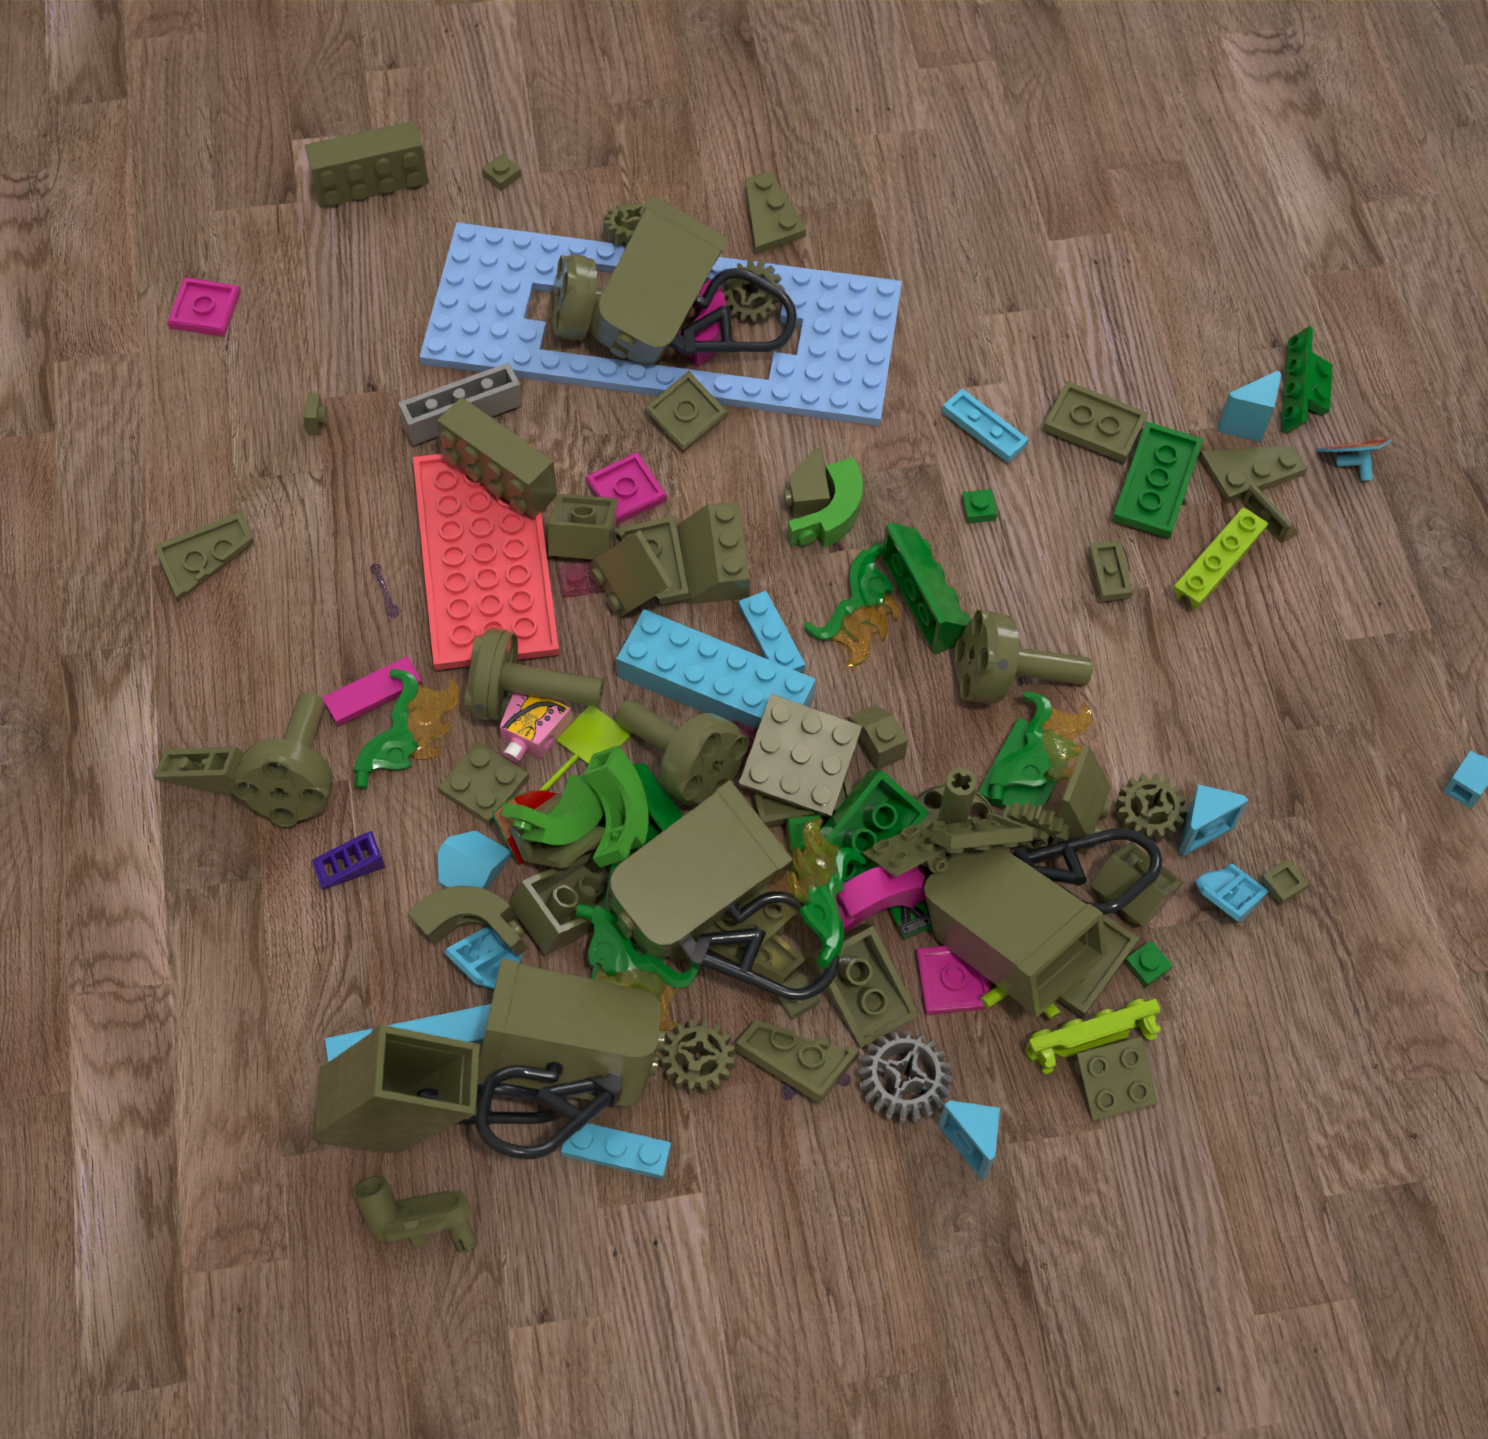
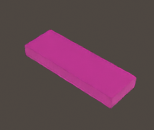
(367, 692)

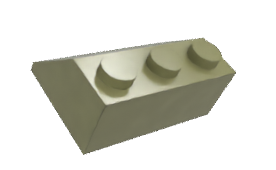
(715, 554)

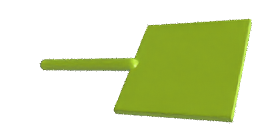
(586, 736)

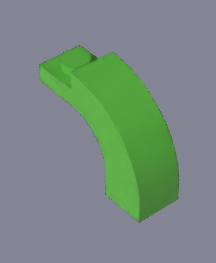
(840, 516)
(624, 805)
(569, 821)

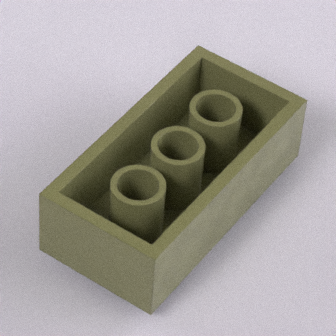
(367, 164)
(497, 458)

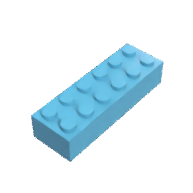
(706, 671)

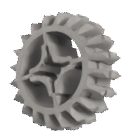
(917, 1081)

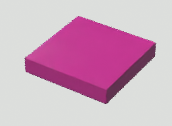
(204, 307)
(630, 483)
(949, 982)

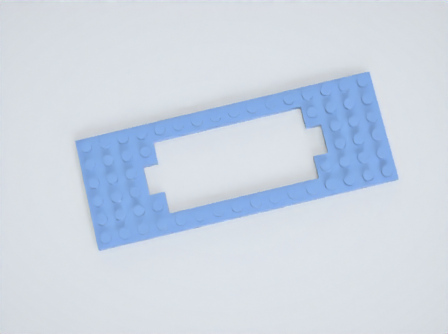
(490, 284)

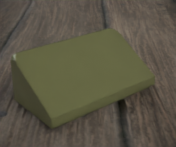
(1266, 510)

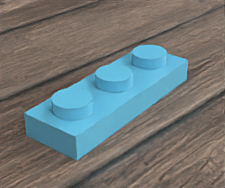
(985, 425)
(770, 631)
(619, 1150)

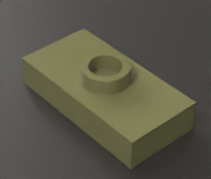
(1110, 571)

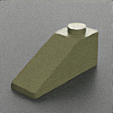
(200, 768)

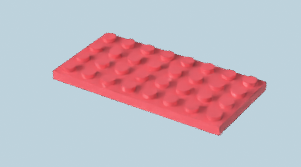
(480, 566)

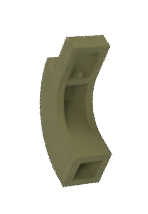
(464, 905)

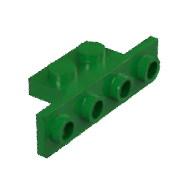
(1306, 382)

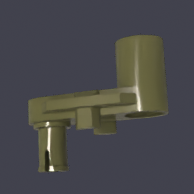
(415, 1215)

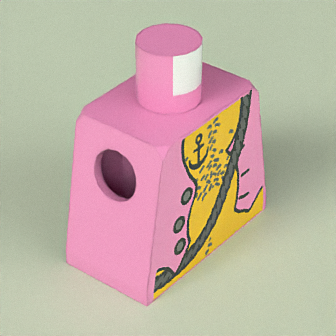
(532, 725)

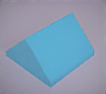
(1250, 408)
(1209, 816)
(972, 1132)

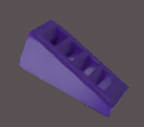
(362, 867)

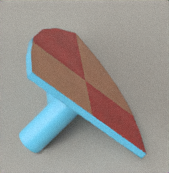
(1363, 457)

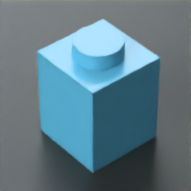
(1469, 780)

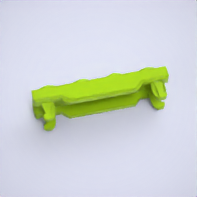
(1220, 557)
(1102, 1030)

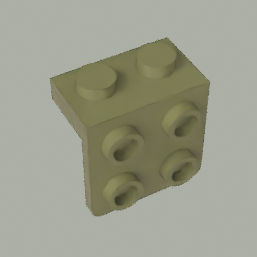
(556, 855)

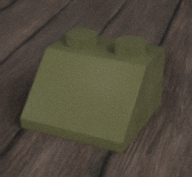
(582, 526)
(1123, 871)

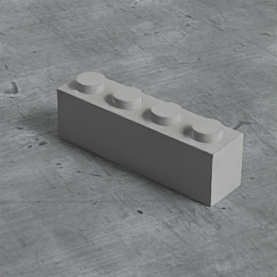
(490, 391)

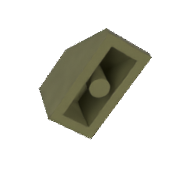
(808, 487)
(880, 736)

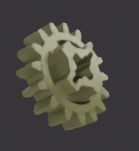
(620, 223)
(748, 302)
(1140, 796)
(1046, 826)
(711, 1059)

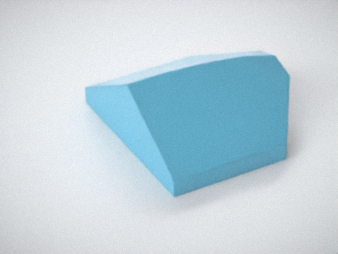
(470, 860)
(1232, 891)
(481, 956)

